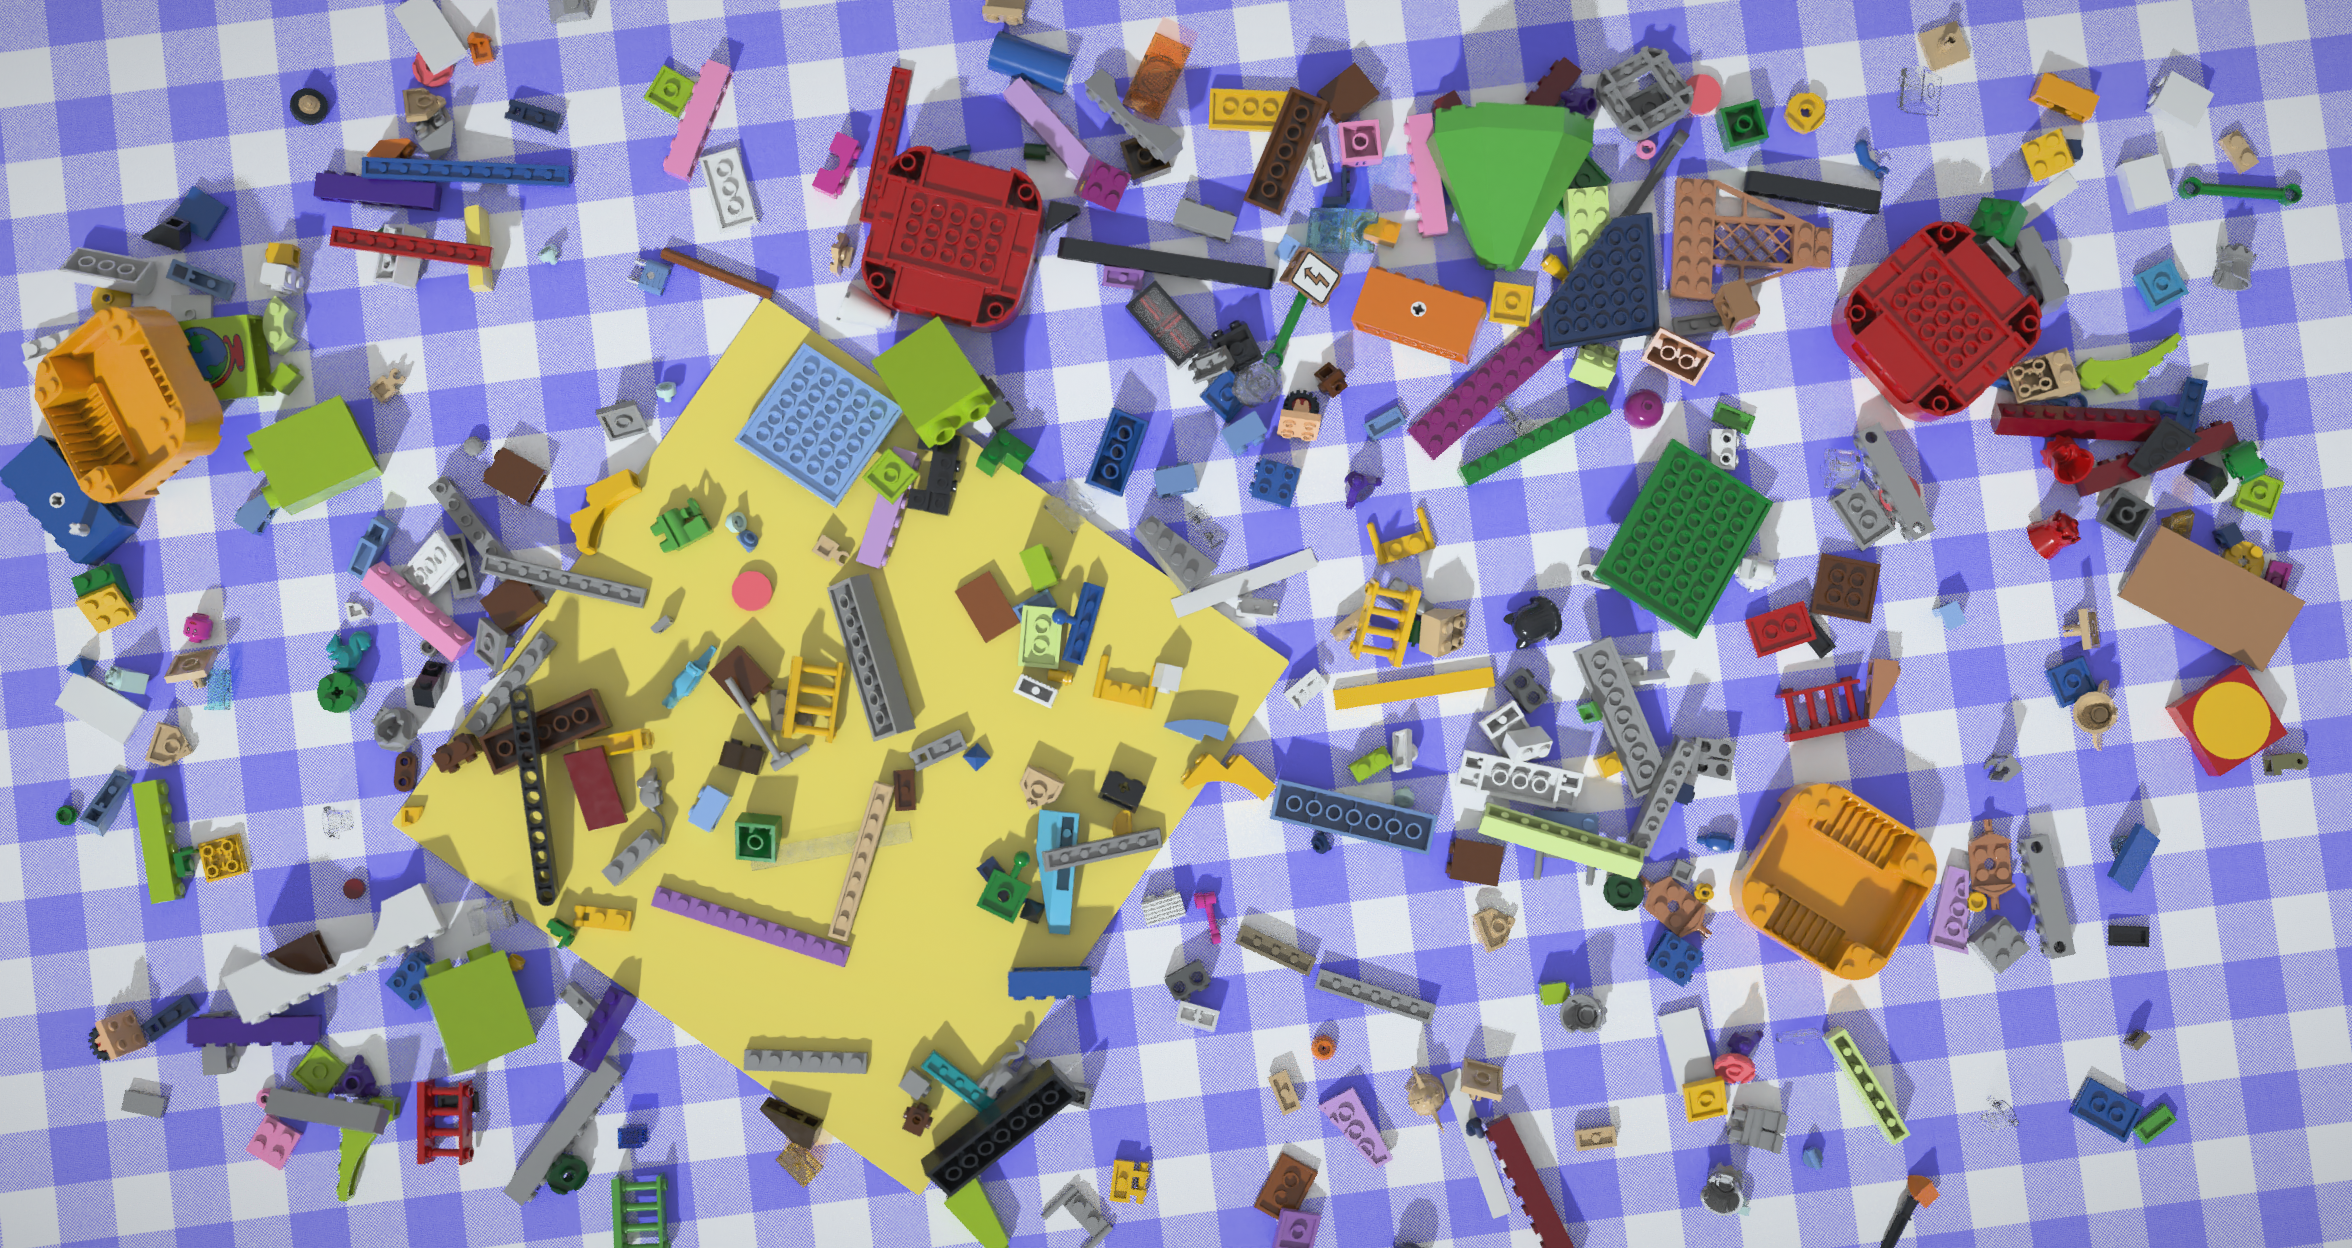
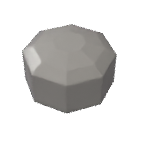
(474, 446)

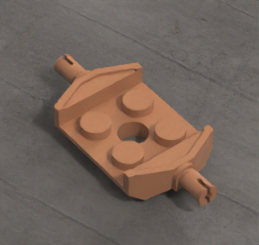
(1998, 878)
(1688, 914)

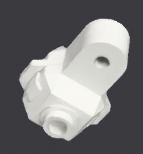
(1755, 572)

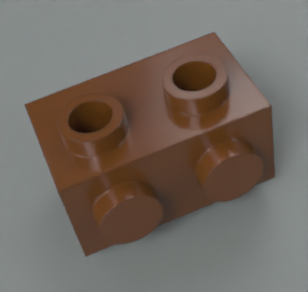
(452, 756)

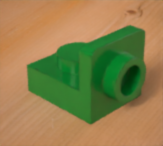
(183, 862)
(562, 929)

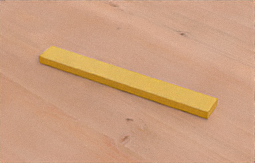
(1413, 688)

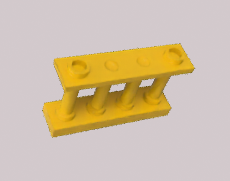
(1400, 635)
(796, 687)

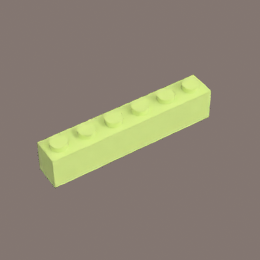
(1865, 1085)

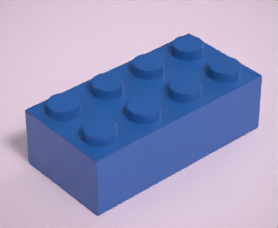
(1050, 981)

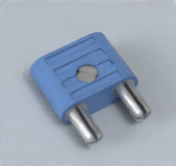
(653, 278)

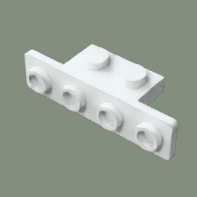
(1637, 671)

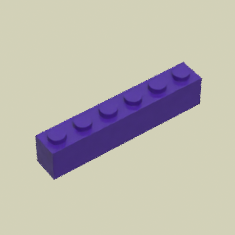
(377, 192)
(231, 1029)

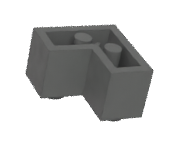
(999, 414)

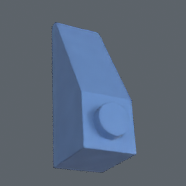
(200, 279)
(255, 515)
(107, 803)
(1581, 821)

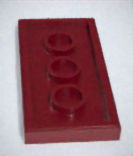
(595, 787)

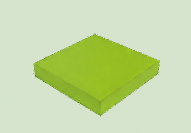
(670, 91)
(890, 476)
(2259, 496)
(319, 1070)

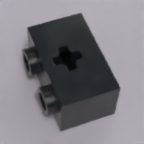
(1112, 792)

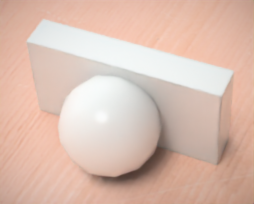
(1403, 750)

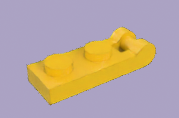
(603, 918)

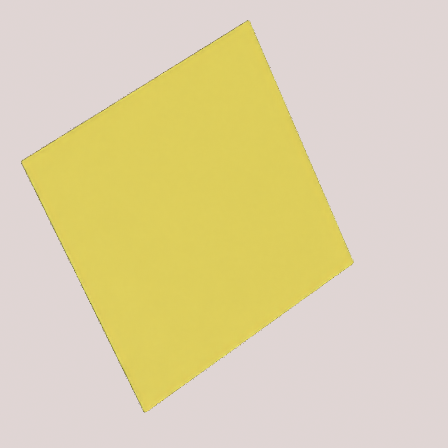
(922, 954)

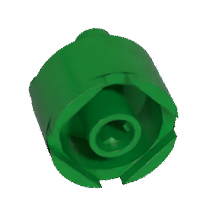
(2243, 461)
(329, 692)

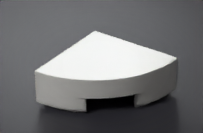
(356, 611)

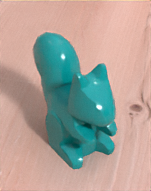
(348, 655)

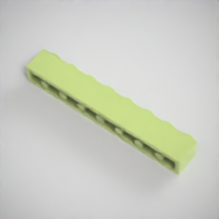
(1561, 840)

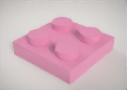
(274, 1141)

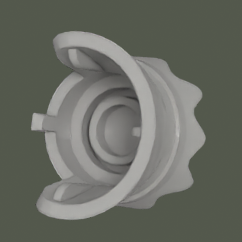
(2234, 268)
(1582, 1014)
(1723, 1190)

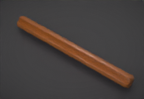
(717, 273)

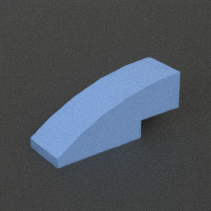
(371, 546)
(1197, 728)

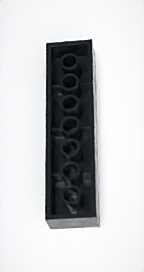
(999, 1128)

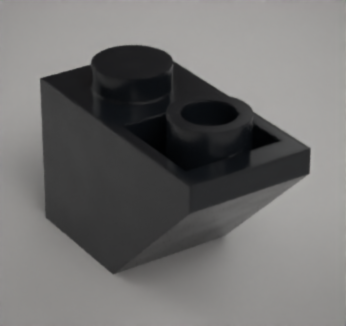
(171, 232)
(429, 684)

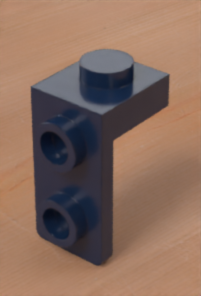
(1339, 201)

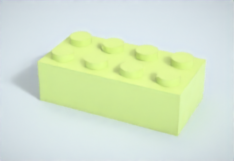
(1585, 216)

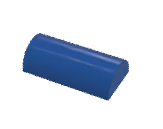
(1030, 61)
(1116, 452)

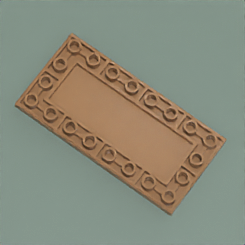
(2211, 598)

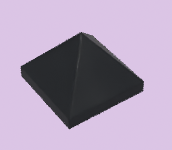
(1032, 911)

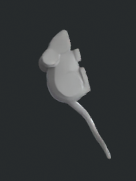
(651, 795)

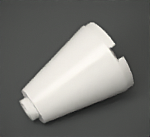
(863, 309)

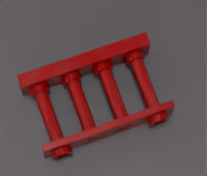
(1815, 728)
(426, 1121)

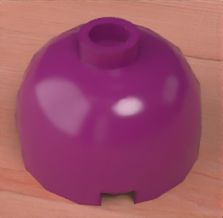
(1643, 409)

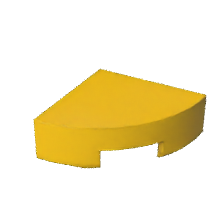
(410, 814)

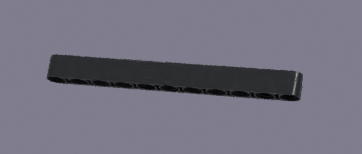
(1166, 263)
(538, 786)

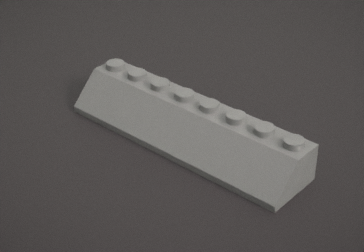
(871, 657)

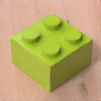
(1039, 567)

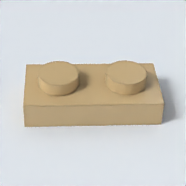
(2238, 151)
(1344, 628)
(1284, 1092)
(1595, 1138)

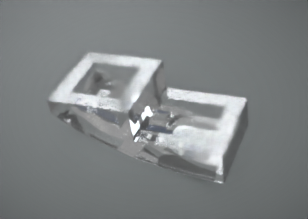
(1514, 415)
(1206, 527)

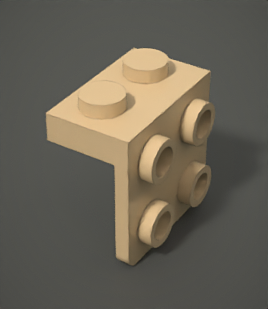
(1004, 11)

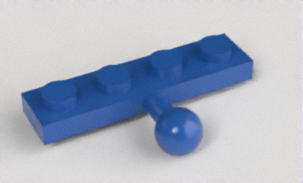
(2190, 404)
(1081, 622)

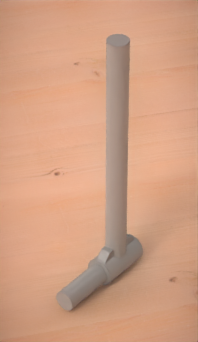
(779, 759)

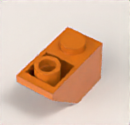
(393, 148)

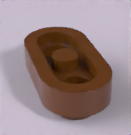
(407, 771)

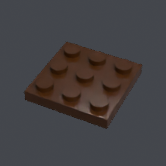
(1845, 588)

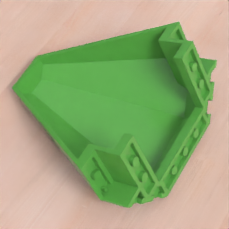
(1507, 172)

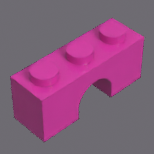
(832, 182)

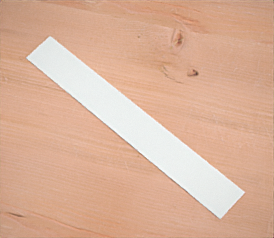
(2048, 196)
(1244, 582)
(1477, 1147)

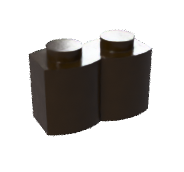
(742, 757)

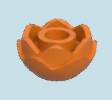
(1317, 1045)

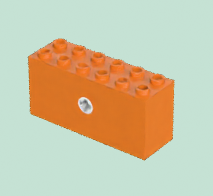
(1419, 315)

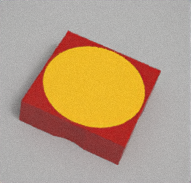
(2226, 720)

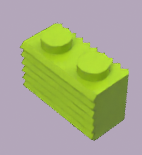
(1370, 764)

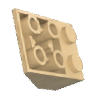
(2044, 377)

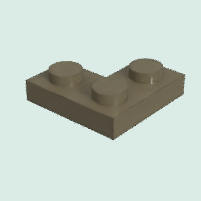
(778, 700)

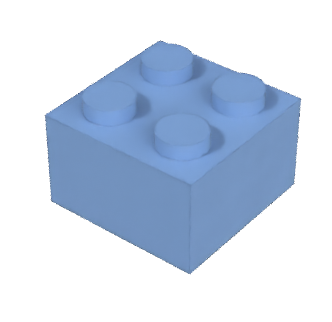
(1243, 434)
(1175, 480)

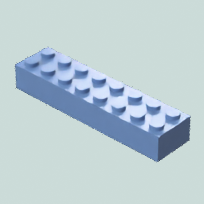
(1353, 817)

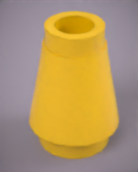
(1553, 266)

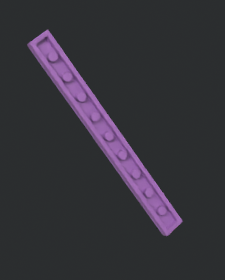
(751, 926)

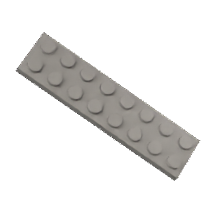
(1621, 713)

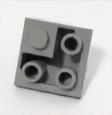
(435, 134)

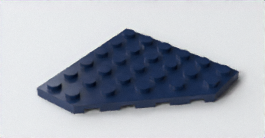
(1608, 289)

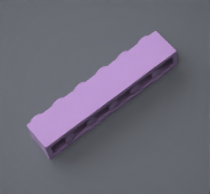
(1048, 126)
(884, 520)

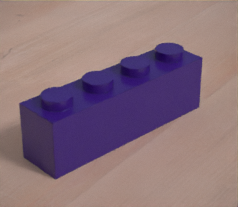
(602, 1029)

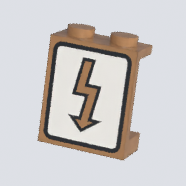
(1311, 276)

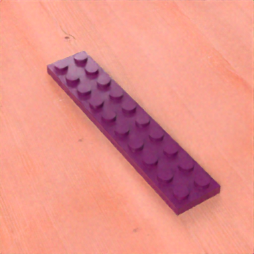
(1482, 390)

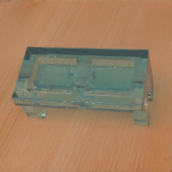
(219, 690)

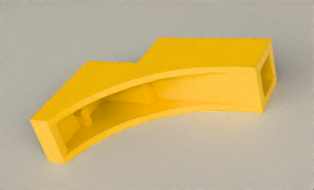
(603, 500)
(621, 742)
(1237, 771)

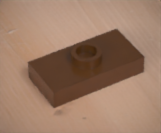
(904, 790)

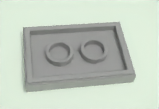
(1861, 515)

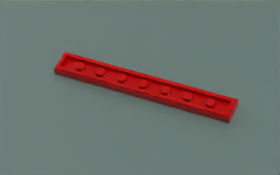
(886, 138)
(411, 246)

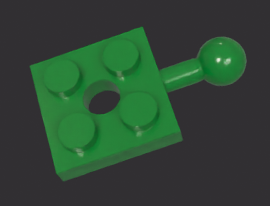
(1001, 881)

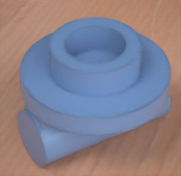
(748, 540)
(1812, 1157)

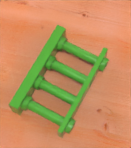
(621, 1207)

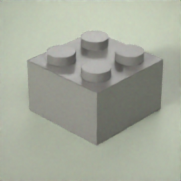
(1998, 944)

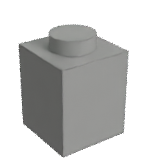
(915, 1083)

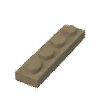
(1275, 950)

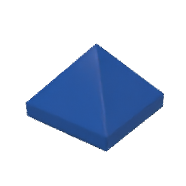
(81, 665)
(976, 757)

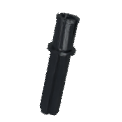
(1900, 1222)

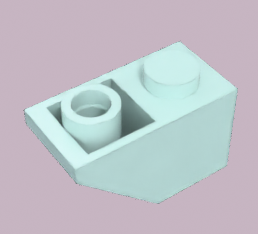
(126, 679)

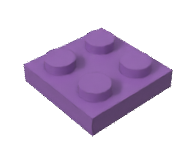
(1296, 1229)

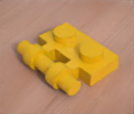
(1122, 1181)

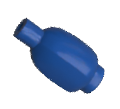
(1717, 842)

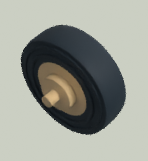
(308, 106)

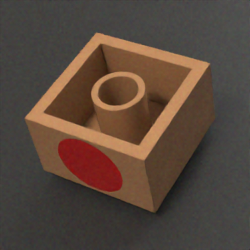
(1736, 306)

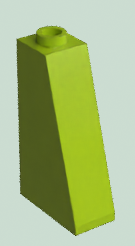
(977, 1213)

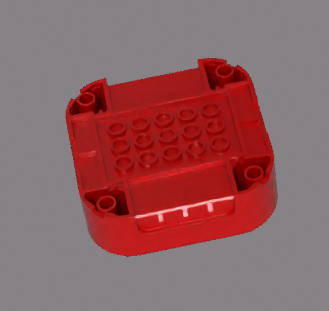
(953, 240)
(1935, 323)

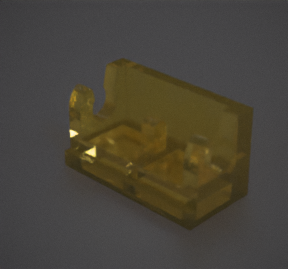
(799, 1164)

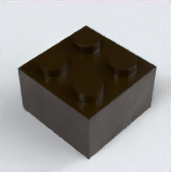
(1141, 162)

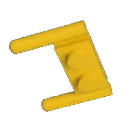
(1403, 546)
(1121, 691)

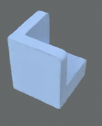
(1287, 248)
(1950, 614)

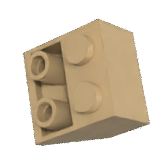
(1442, 631)

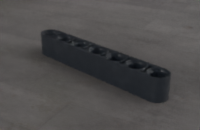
(1812, 192)

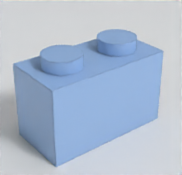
(709, 808)

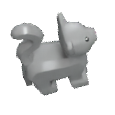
(1003, 1076)

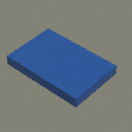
(2133, 857)
(2106, 1109)

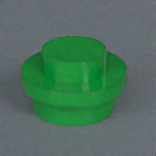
(67, 815)

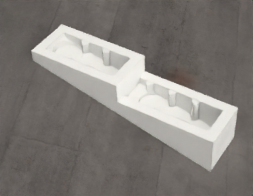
(1318, 166)

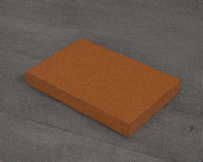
(987, 606)
(1285, 1186)

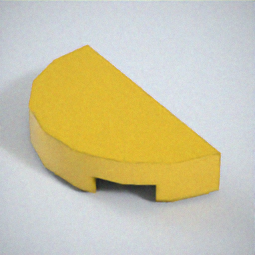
(1122, 823)

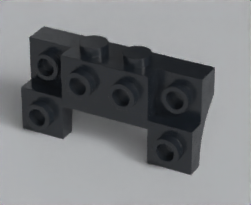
(941, 478)

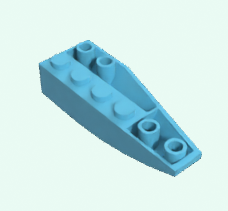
(1055, 831)

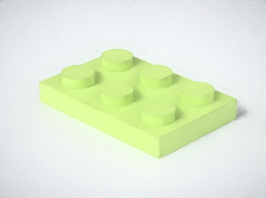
(1039, 638)

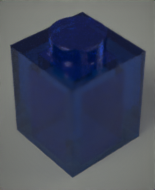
(633, 1136)

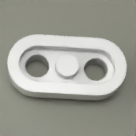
(1591, 580)

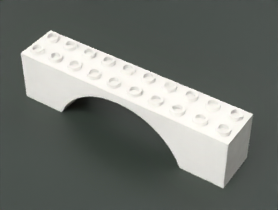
(271, 986)

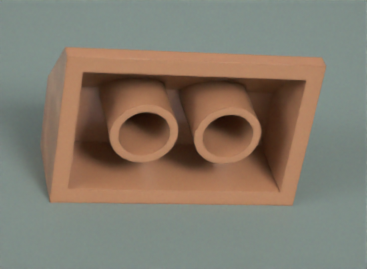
(1676, 355)

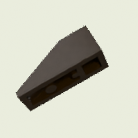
(793, 1123)

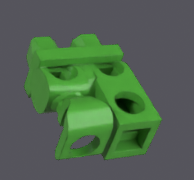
(677, 531)

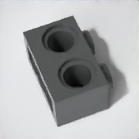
(1521, 694)
(1184, 975)

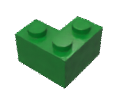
(1004, 450)

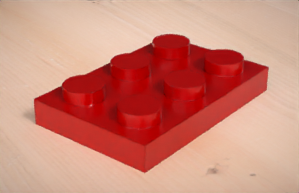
(1780, 629)

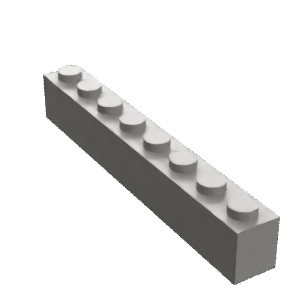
(564, 1130)

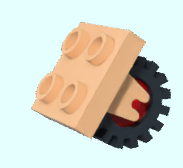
(1300, 416)
(116, 1036)

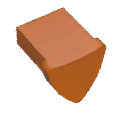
(480, 48)
(1922, 1189)

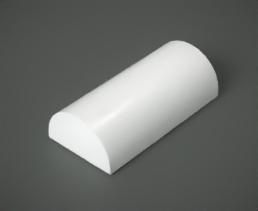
(109, 271)

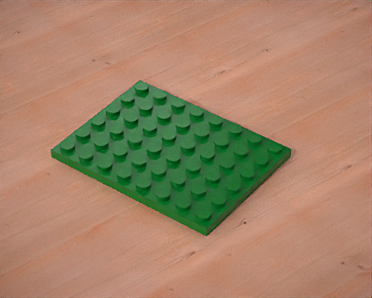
(1683, 538)

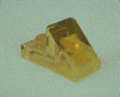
(2180, 522)

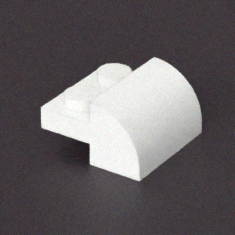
(1503, 720)

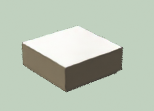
(2137, 1039)

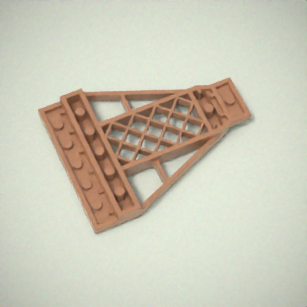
(1694, 240)

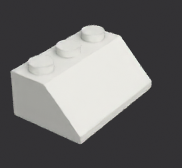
(399, 270)

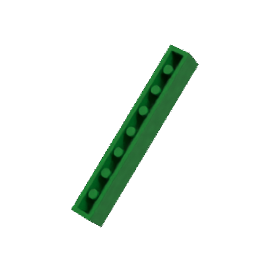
(1534, 441)

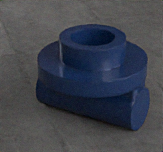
(1320, 843)
(1474, 1127)

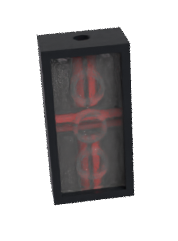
(1166, 325)

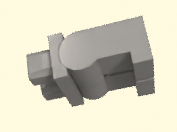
(1709, 748)
(1751, 1126)

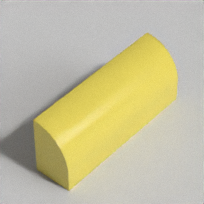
(478, 233)

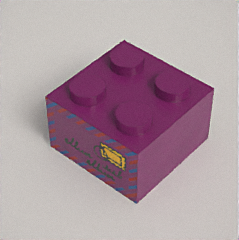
(1102, 183)

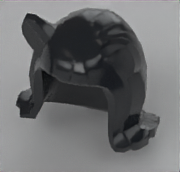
(1535, 622)

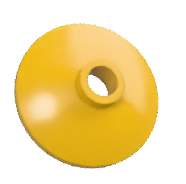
(117, 299)

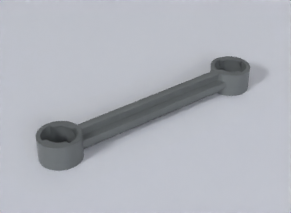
(1656, 172)

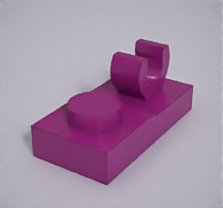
(2278, 573)

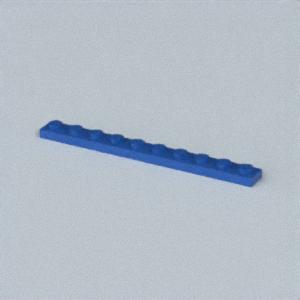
(465, 172)

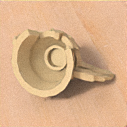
(2096, 713)
(1426, 1095)

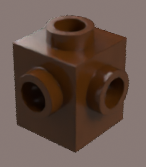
(1330, 380)
(915, 1125)

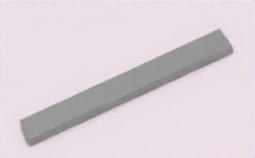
(563, 580)

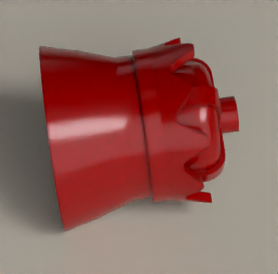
(2067, 460)
(2053, 534)

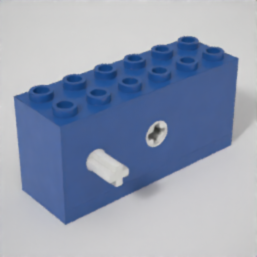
(54, 497)

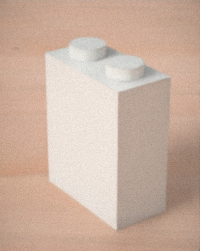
(2179, 101)
(2144, 182)

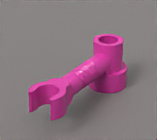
(1206, 901)

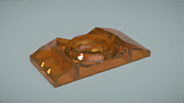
(1157, 76)

